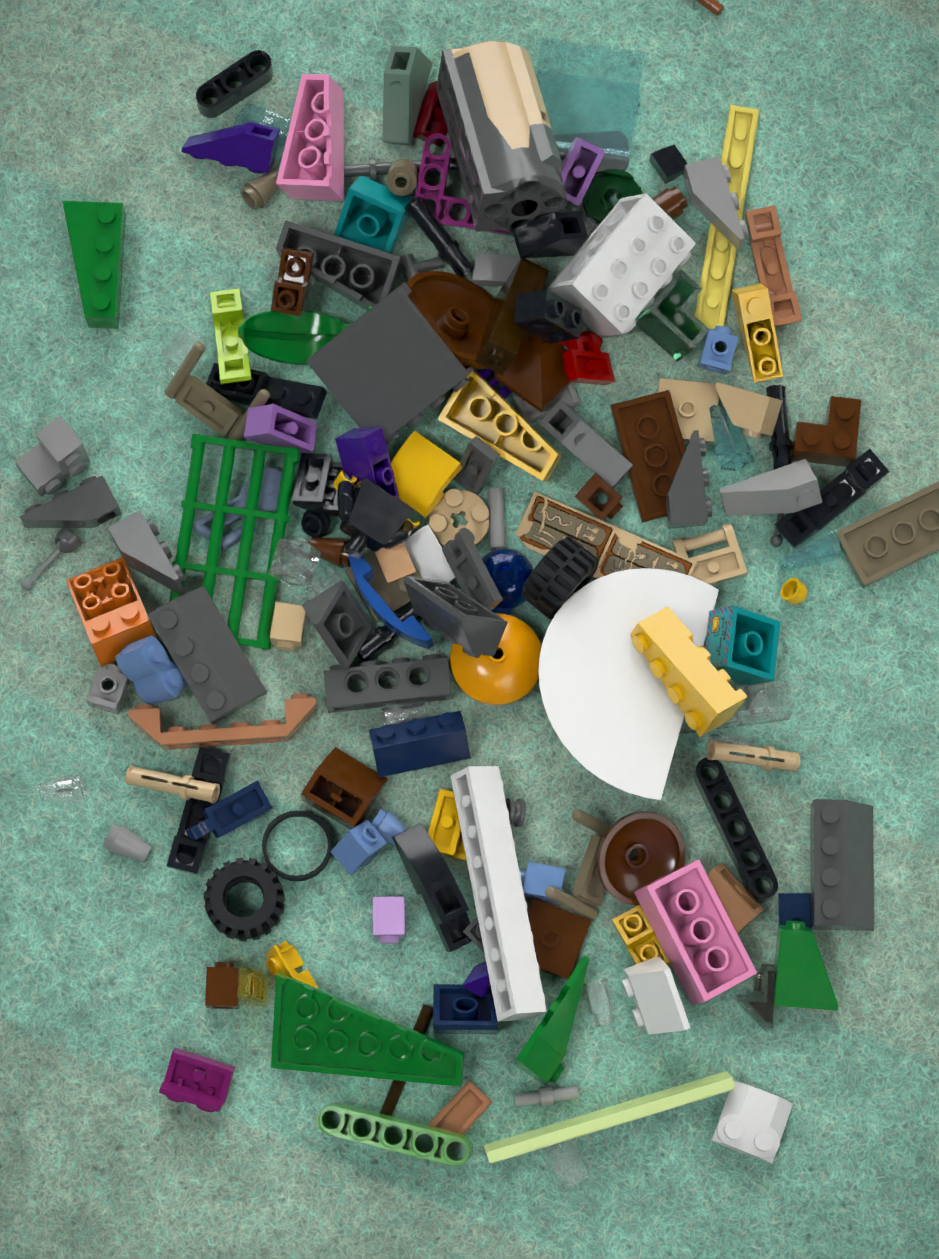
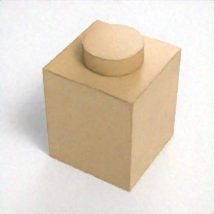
(288, 626)

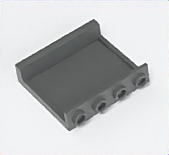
(389, 366)

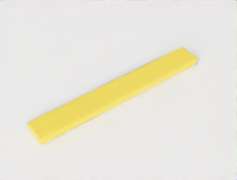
(719, 252)

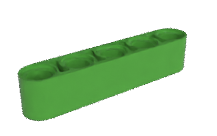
(379, 1134)

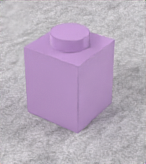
(388, 919)

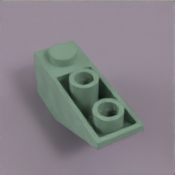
(403, 92)

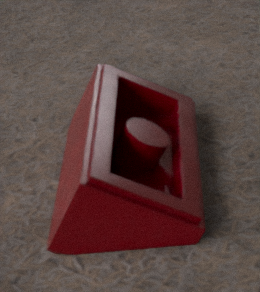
(430, 116)

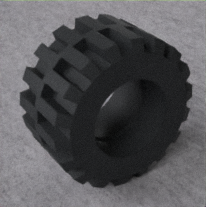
(559, 575)
(231, 875)

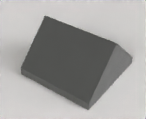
(339, 622)

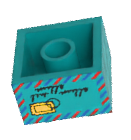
(743, 644)

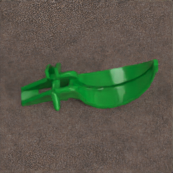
(287, 336)

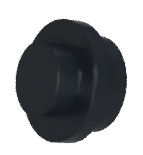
(315, 524)

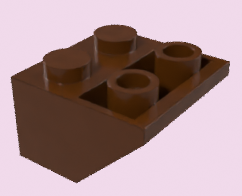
(343, 789)

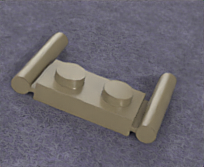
(206, 402)
(588, 888)

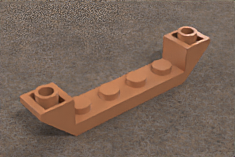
(297, 712)

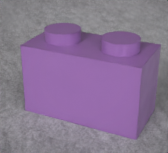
(580, 168)
(280, 428)

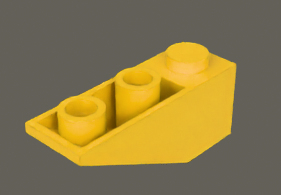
(758, 331)

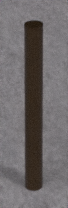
(397, 1086)

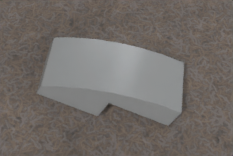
(494, 269)

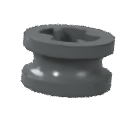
(517, 811)

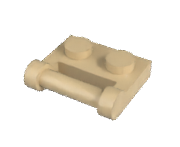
(717, 565)

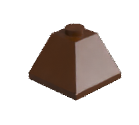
(536, 372)

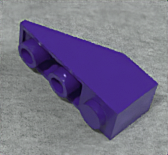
(241, 145)
(366, 456)

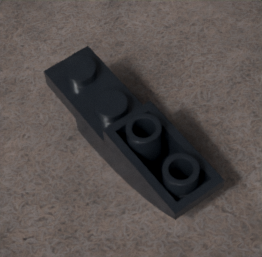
(290, 395)
(435, 884)

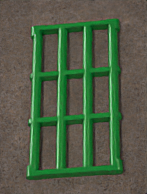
(250, 513)

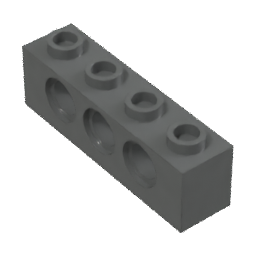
(436, 687)

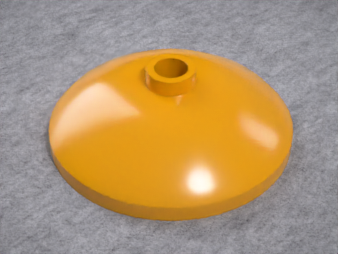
(501, 679)

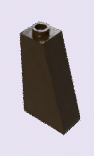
(501, 335)

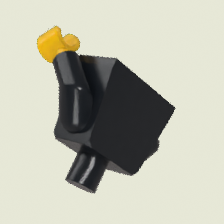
(371, 516)

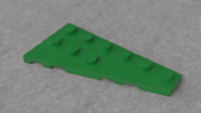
(339, 1038)

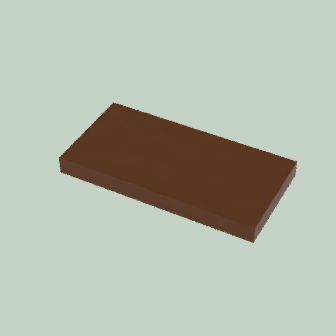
(653, 444)

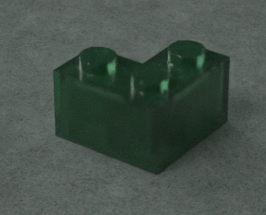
(669, 320)

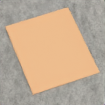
(395, 562)

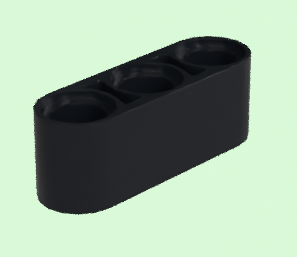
(239, 71)

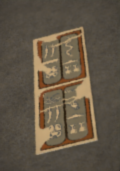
(617, 550)

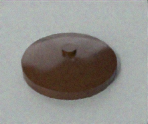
(455, 311)

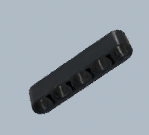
(735, 814)

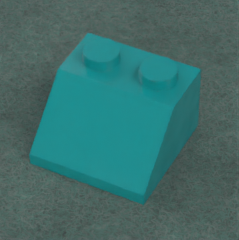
(372, 215)

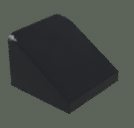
(668, 163)

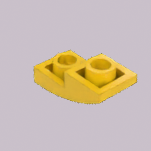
(639, 936)

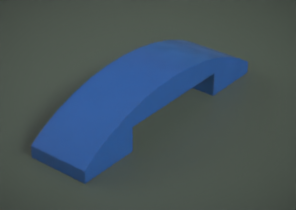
(409, 629)

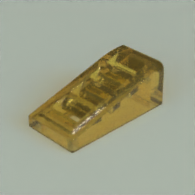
(252, 988)

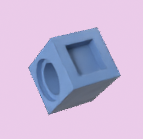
(358, 847)
(539, 878)

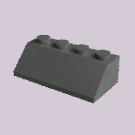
(207, 654)
(841, 865)

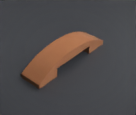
(771, 264)

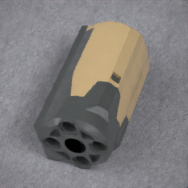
(500, 135)

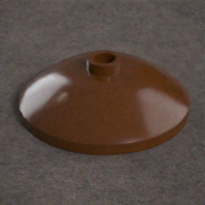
(657, 853)

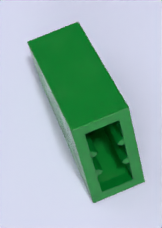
(800, 971)

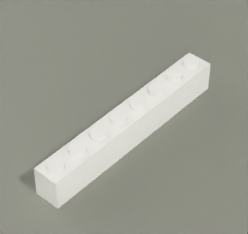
(498, 893)

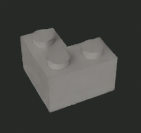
(53, 458)

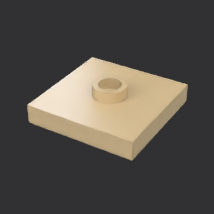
(692, 406)

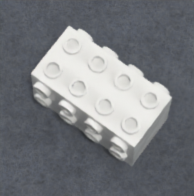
(623, 265)

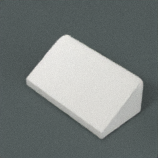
(428, 556)

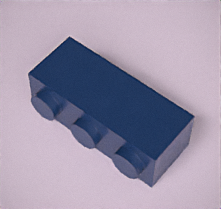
(419, 743)

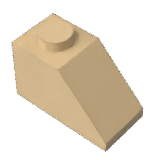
(749, 409)

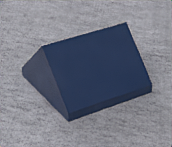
(462, 1011)

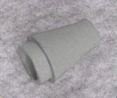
(126, 843)

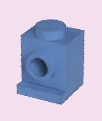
(710, 358)

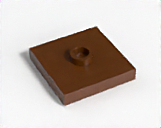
(556, 937)

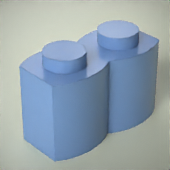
(151, 670)

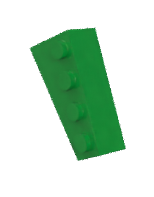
(98, 251)

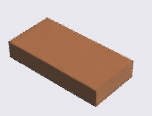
(462, 1110)

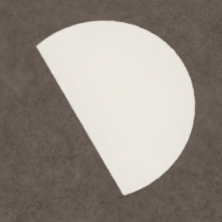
(602, 688)

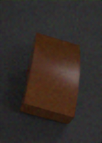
(292, 281)

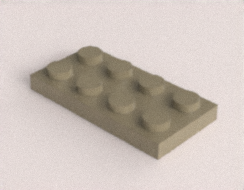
(893, 536)

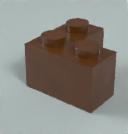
(833, 442)

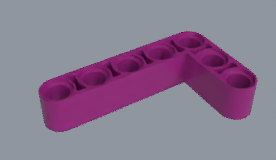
(437, 193)

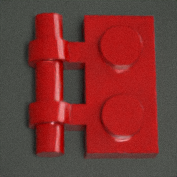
(587, 365)

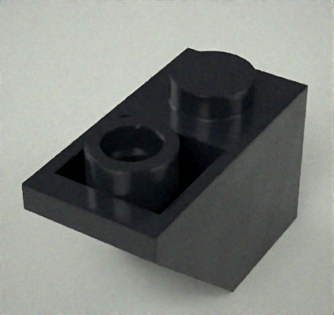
(551, 236)

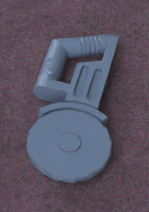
(267, 503)

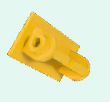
(285, 960)

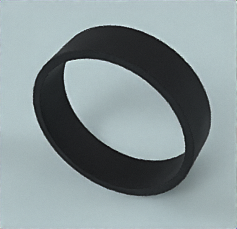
(278, 819)

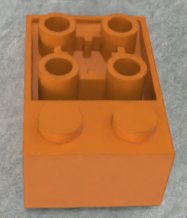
(110, 609)

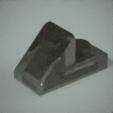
(760, 1006)

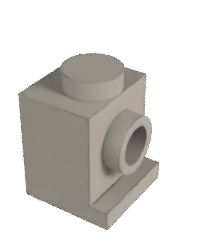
(111, 699)

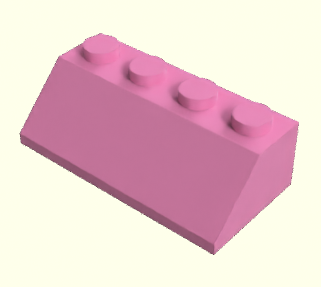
(695, 932)

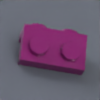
(197, 1080)

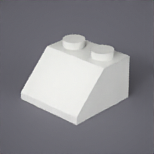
(655, 997)

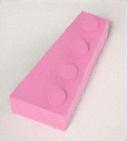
(315, 142)

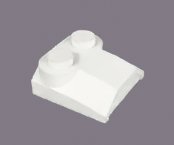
(752, 1122)

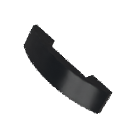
(836, 498)
(186, 853)

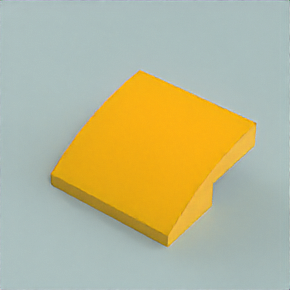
(422, 473)
(445, 827)

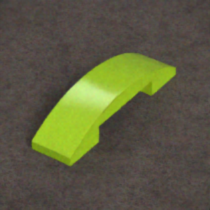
(232, 353)

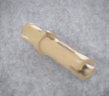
(785, 760)
(173, 784)

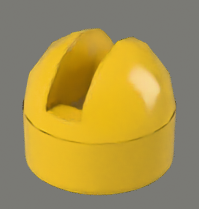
(794, 591)

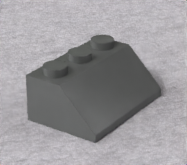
(456, 615)

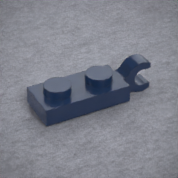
(232, 812)

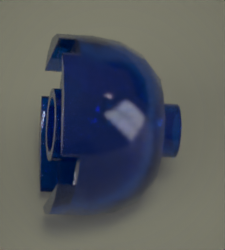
(509, 572)

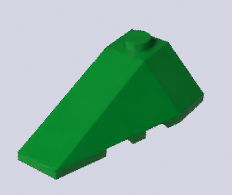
(550, 1039)

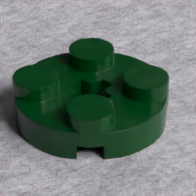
(602, 186)

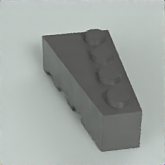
(344, 266)

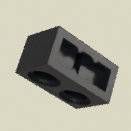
(548, 316)

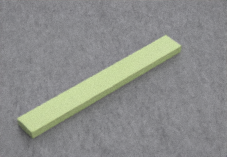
(609, 1117)

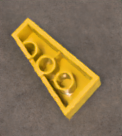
(484, 413)
(686, 672)

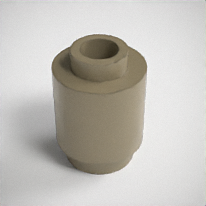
(405, 169)

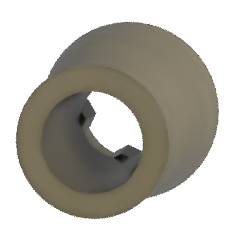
(260, 190)

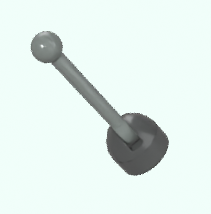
(65, 543)

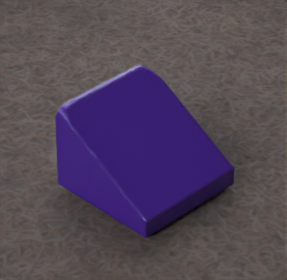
(478, 980)

